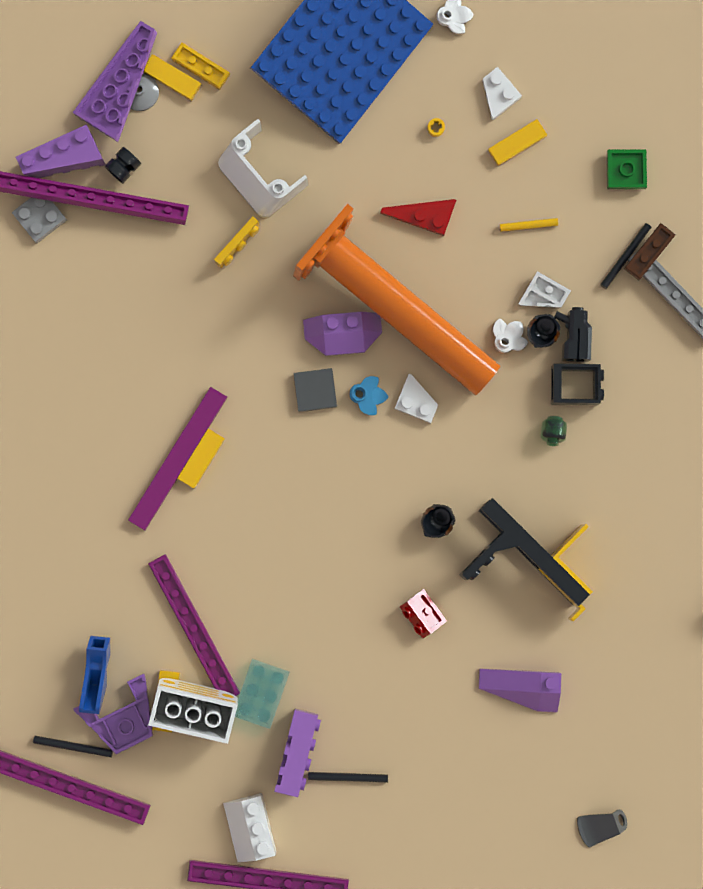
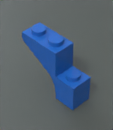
(95, 675)

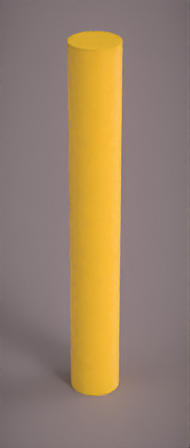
(529, 224)

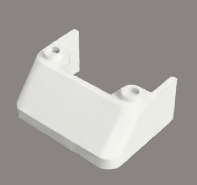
(261, 197)

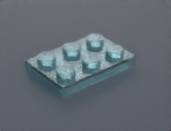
(261, 693)

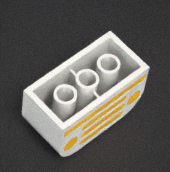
(193, 710)

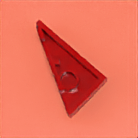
(428, 215)

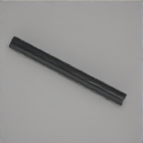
(625, 256)
(73, 746)
(348, 777)

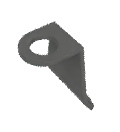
(600, 827)

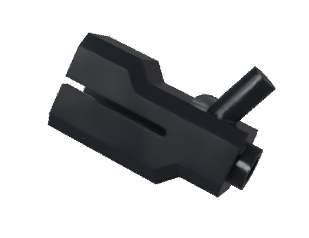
(578, 335)

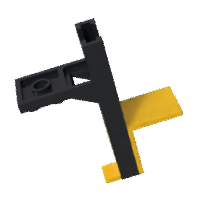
(550, 566)

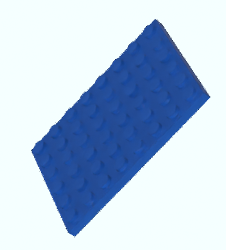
(340, 57)

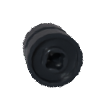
(122, 165)

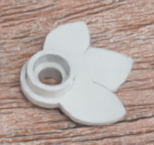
(457, 16)
(511, 334)

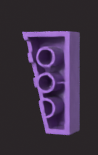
(62, 155)
(296, 753)

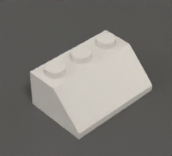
(250, 828)

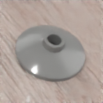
(148, 95)

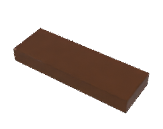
(649, 251)

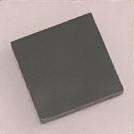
(315, 390)

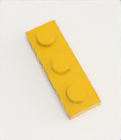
(237, 243)

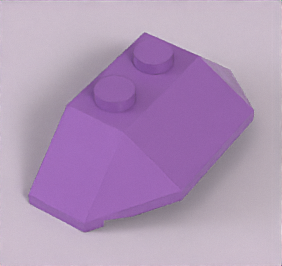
(343, 332)

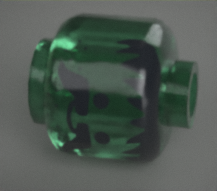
(554, 430)

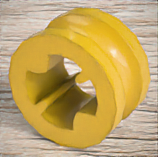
(440, 131)

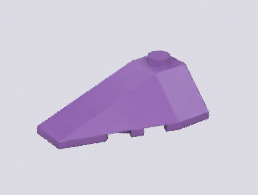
(528, 688)

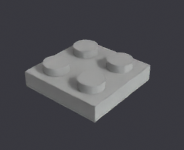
(39, 217)

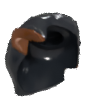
(543, 330)
(437, 521)

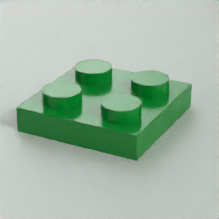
(626, 169)

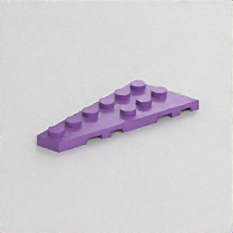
(113, 92)

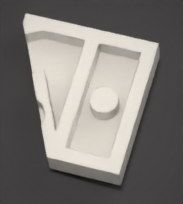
(499, 92)
(544, 293)
(416, 401)

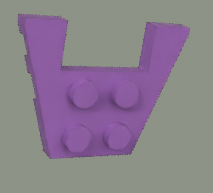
(127, 725)

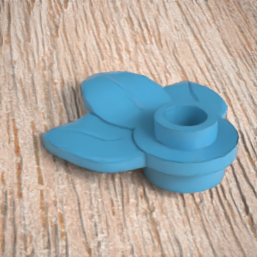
(371, 395)

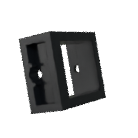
(556, 384)

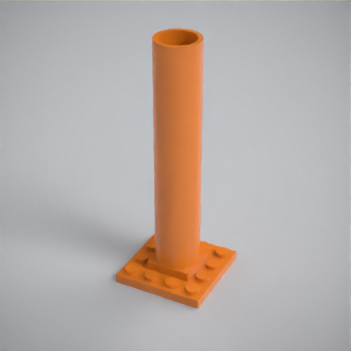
(397, 305)

